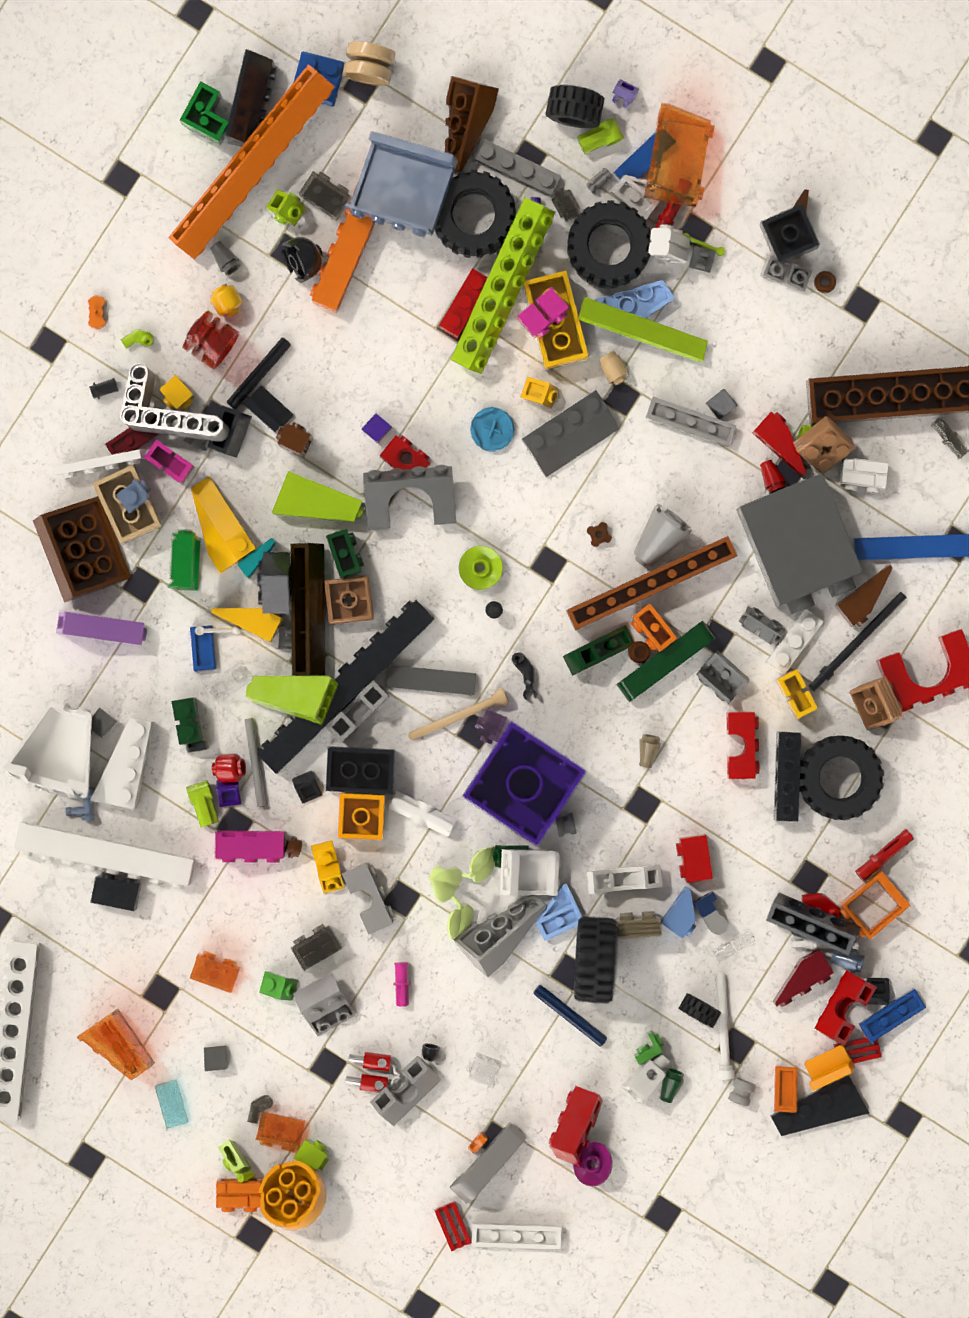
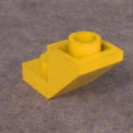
(327, 866)

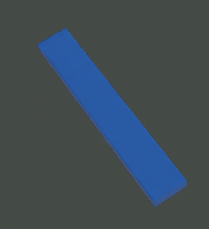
(912, 547)

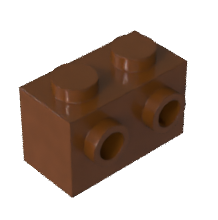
(294, 439)

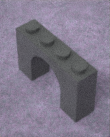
(381, 486)

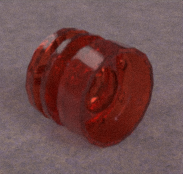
(211, 340)

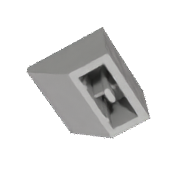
(324, 1004)

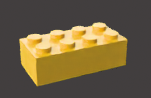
(565, 340)

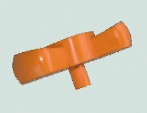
(96, 313)

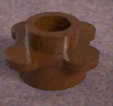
(605, 536)

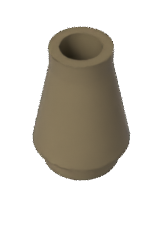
(648, 749)

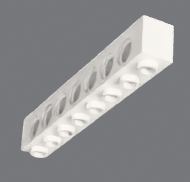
(30, 953)

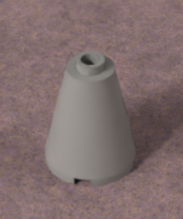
(660, 535)

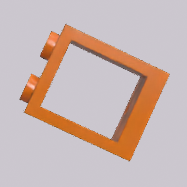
(886, 884)

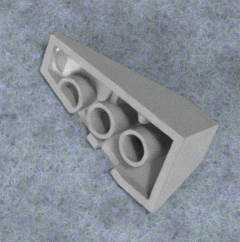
(496, 938)

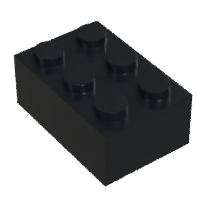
(360, 770)

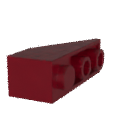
(808, 971)

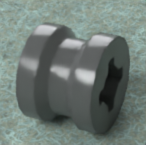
(565, 824)

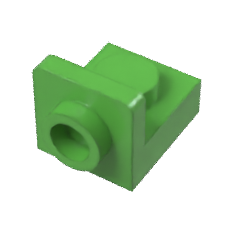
(647, 1052)

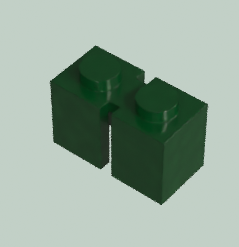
(184, 712)

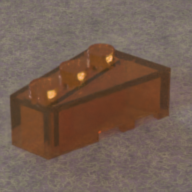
(118, 1044)

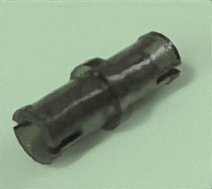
(949, 438)

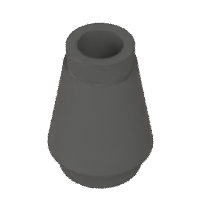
(225, 258)

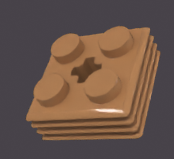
(824, 445)
(358, 588)
(876, 703)

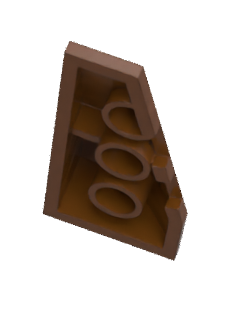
(469, 112)

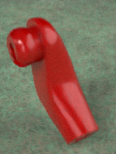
(822, 902)

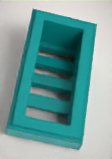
(250, 563)

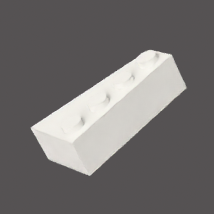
(125, 770)

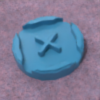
(492, 429)

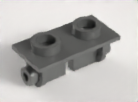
(770, 628)

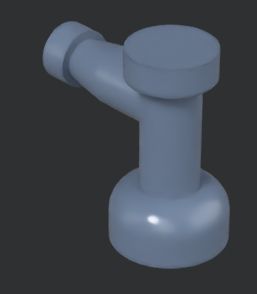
(85, 810)

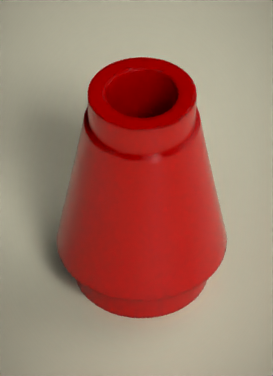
(772, 477)

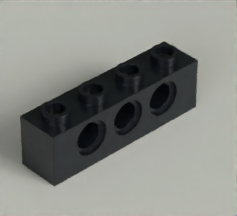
(787, 776)
(813, 923)

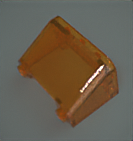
(678, 156)

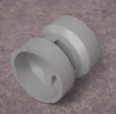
(742, 1092)

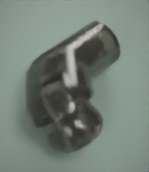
(258, 1105)

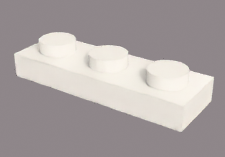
(794, 641)

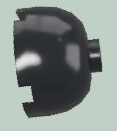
(302, 257)

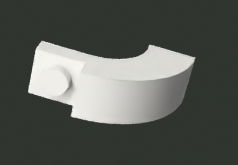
(624, 878)

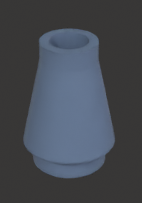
(852, 962)

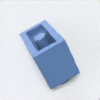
(681, 915)

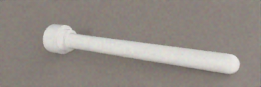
(725, 1069)

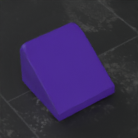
(376, 428)
(228, 793)

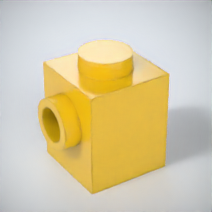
(177, 394)

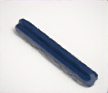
(570, 1015)

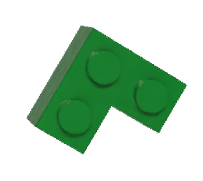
(200, 114)

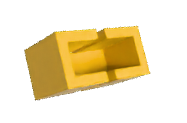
(799, 702)

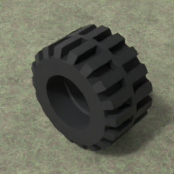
(575, 106)

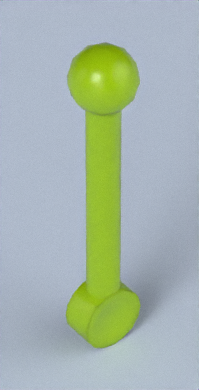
(719, 251)

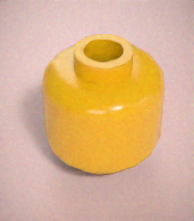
(226, 300)

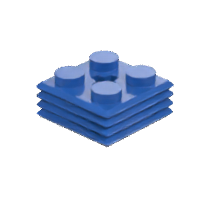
(329, 68)

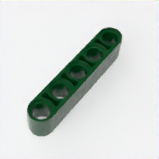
(666, 661)

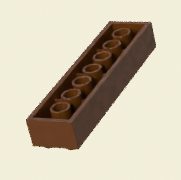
(889, 395)

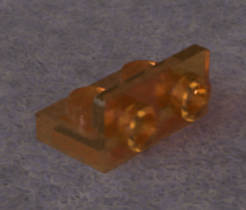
(215, 972)
(280, 1131)

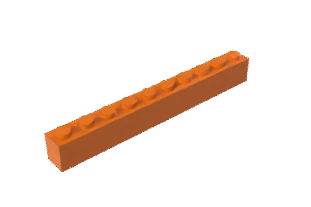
(251, 162)

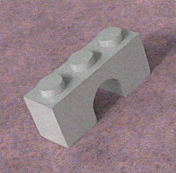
(357, 711)
(378, 915)
(395, 1104)

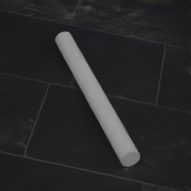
(255, 763)

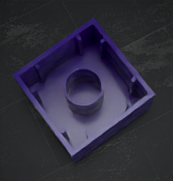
(524, 783)

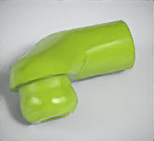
(138, 336)

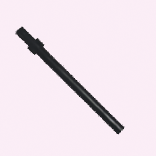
(826, 672)

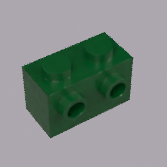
(344, 554)

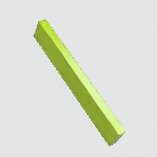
(643, 329)

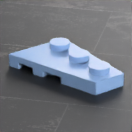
(641, 300)

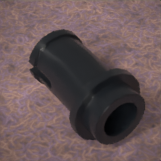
(103, 388)
(496, 604)

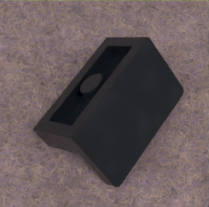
(268, 409)

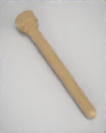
(498, 698)

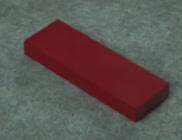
(130, 440)

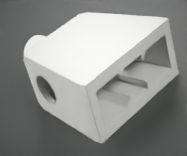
(638, 1083)

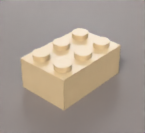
(125, 524)

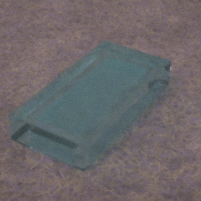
(171, 1104)

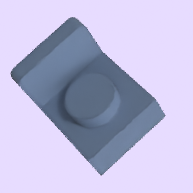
(134, 495)

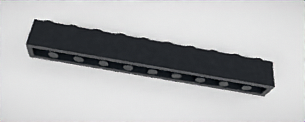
(351, 682)

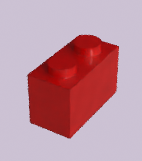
(694, 858)

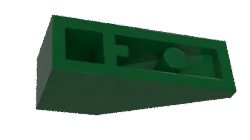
(598, 650)

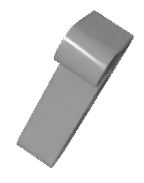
(490, 1161)

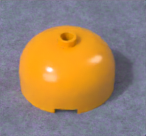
(292, 1195)

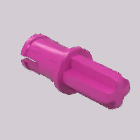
(401, 984)

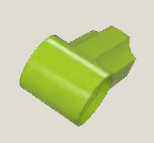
(606, 134)
(201, 797)

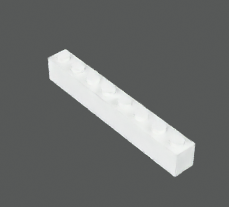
(105, 854)

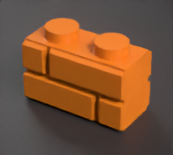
(236, 1194)

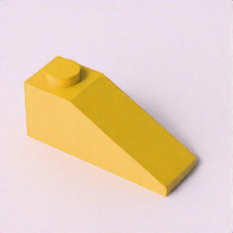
(252, 620)

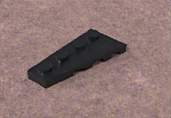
(824, 1106)

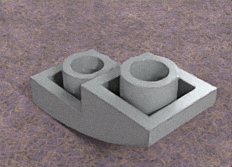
(786, 274)

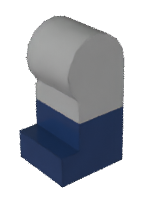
(715, 922)

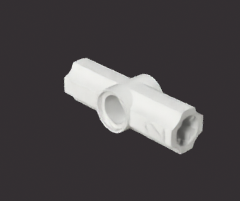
(422, 813)

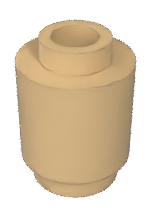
(613, 368)

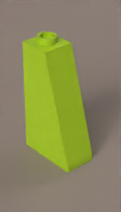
(313, 500)
(295, 695)

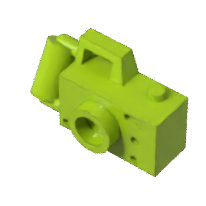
(235, 1161)

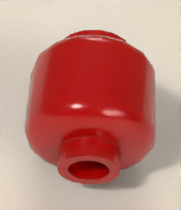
(229, 768)

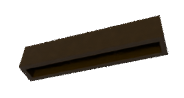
(308, 609)

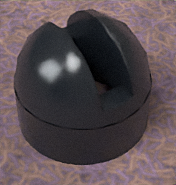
(430, 1051)

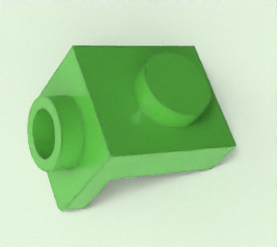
(278, 986)

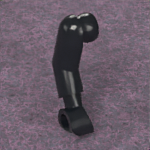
(527, 671)

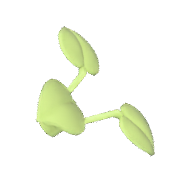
(447, 881)

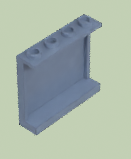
(403, 184)

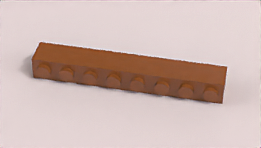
(651, 583)

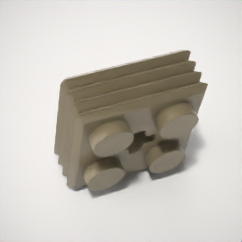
(638, 926)

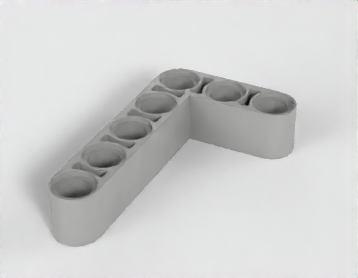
(164, 417)

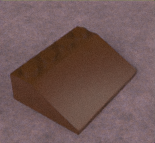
(81, 549)

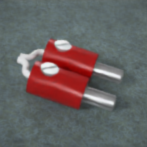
(375, 1062)

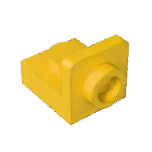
(539, 392)

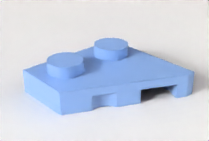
(559, 914)

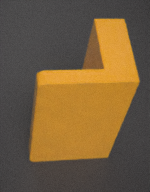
(829, 1067)

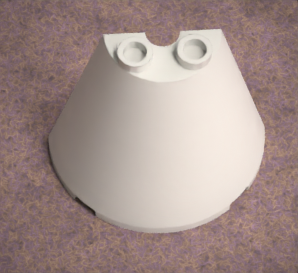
(56, 752)

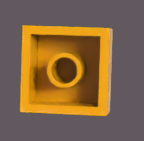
(361, 816)

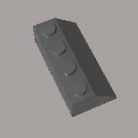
(570, 433)

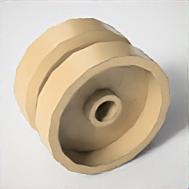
(369, 63)

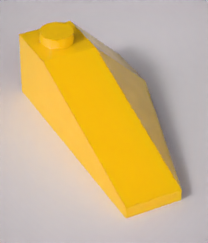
(222, 532)

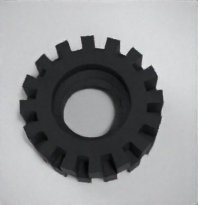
(699, 1010)

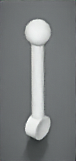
(200, 630)

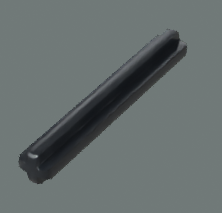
(258, 373)

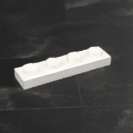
(91, 465)
(516, 1236)

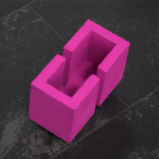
(553, 308)
(163, 458)

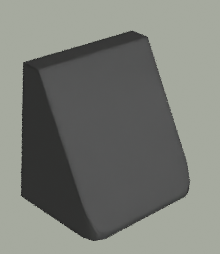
(102, 722)
(215, 1058)

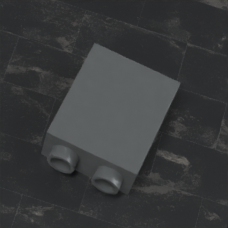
(800, 543)

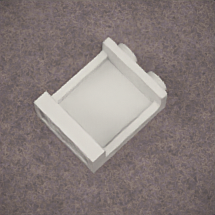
(530, 872)

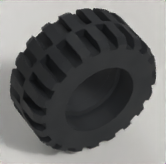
(616, 215)
(492, 238)
(870, 771)
(595, 959)

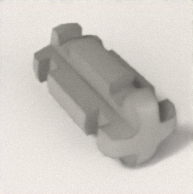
(599, 180)

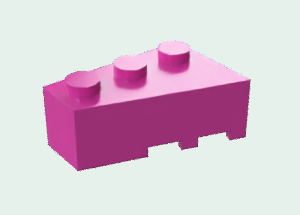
(250, 846)

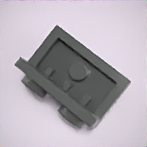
(722, 677)

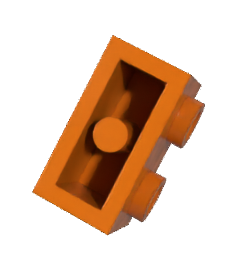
(653, 627)

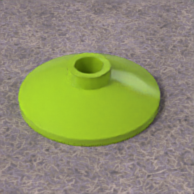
(474, 557)

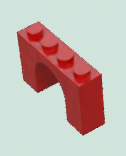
(957, 673)

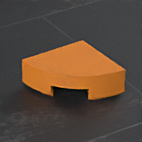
(477, 1143)

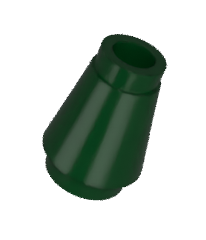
(671, 1084)

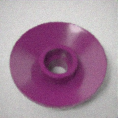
(588, 1173)

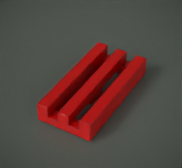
(876, 1047)
(459, 1244)

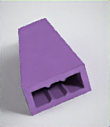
(101, 628)

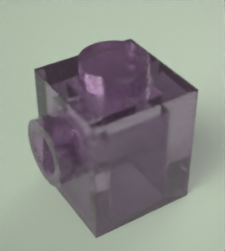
(490, 726)

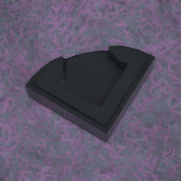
(197, 746)

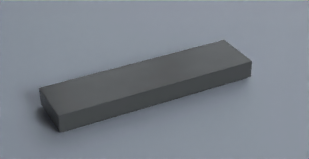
(431, 680)

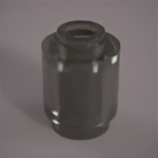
(566, 204)

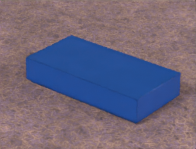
(203, 650)

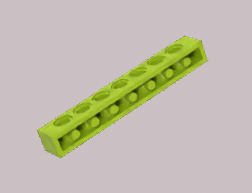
(503, 285)

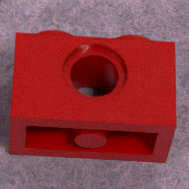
(397, 447)

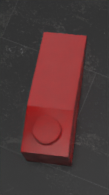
(777, 437)

